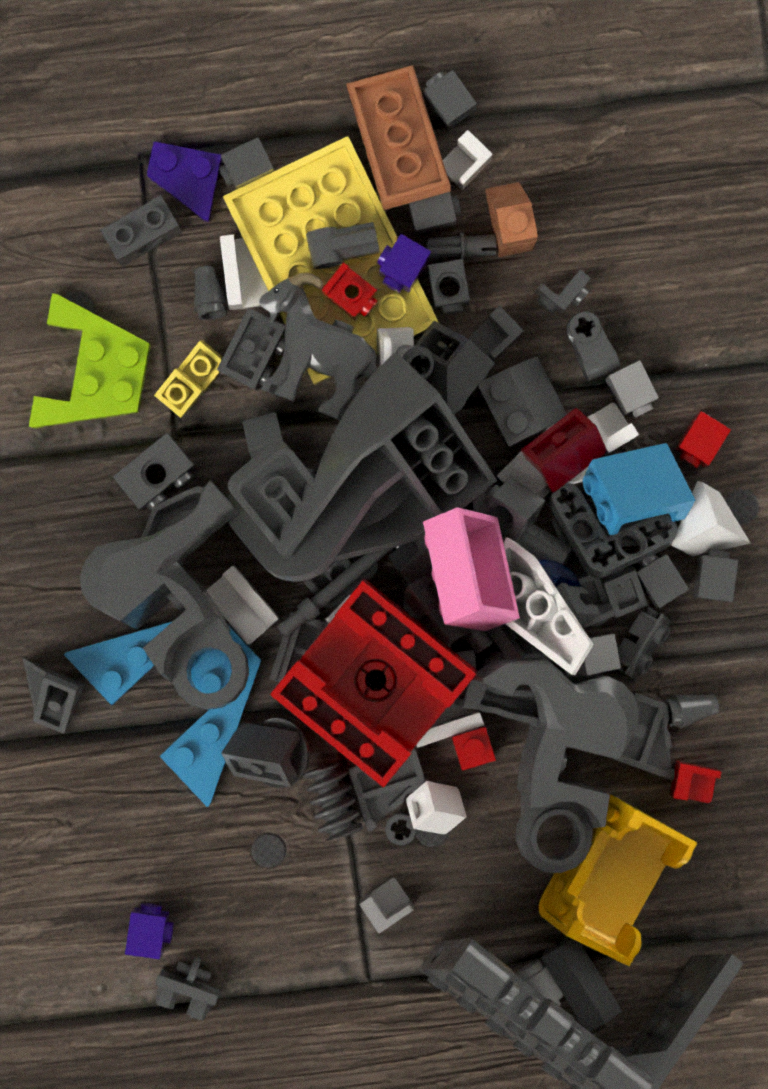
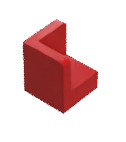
(693, 782)

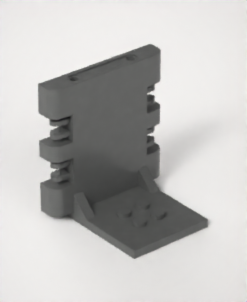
(554, 1036)

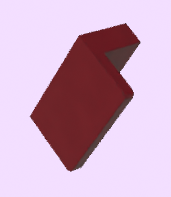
(565, 449)

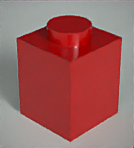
(702, 440)
(473, 748)

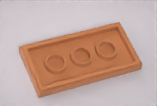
(398, 137)

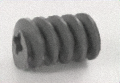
(333, 801)

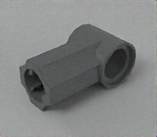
(332, 245)

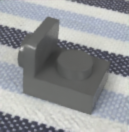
(624, 591)

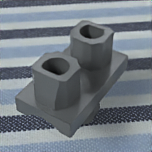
(173, 984)

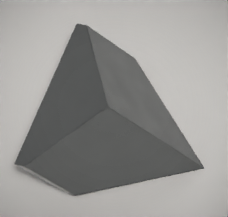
(52, 695)

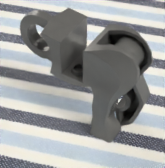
(145, 573)
(576, 713)

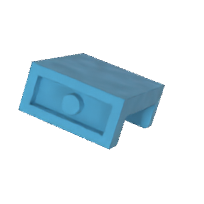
(637, 487)

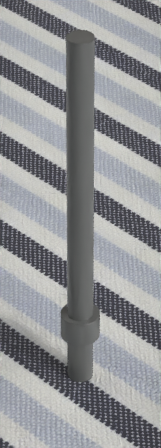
(310, 608)

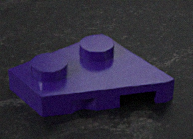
(186, 175)

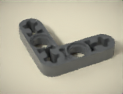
(598, 542)

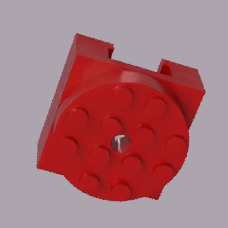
(368, 723)

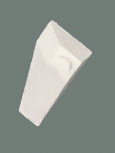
(543, 612)

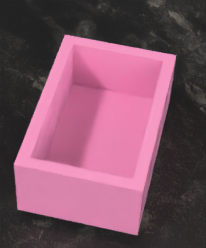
(470, 570)

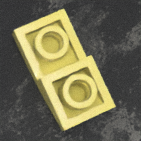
(190, 379)

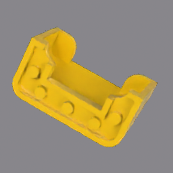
(611, 885)

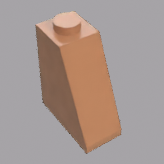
(511, 219)

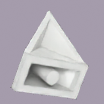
(708, 524)

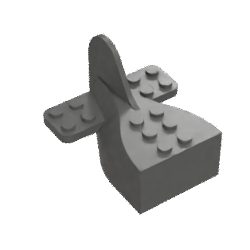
(381, 476)

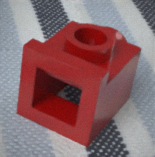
(336, 288)

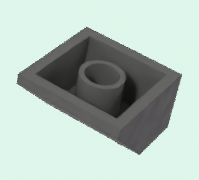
(521, 402)

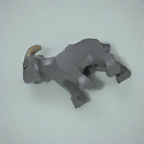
(316, 346)

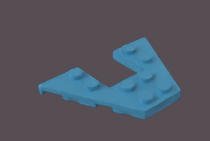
(196, 755)

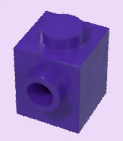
(402, 264)
(148, 931)

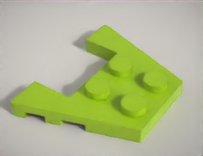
(107, 369)

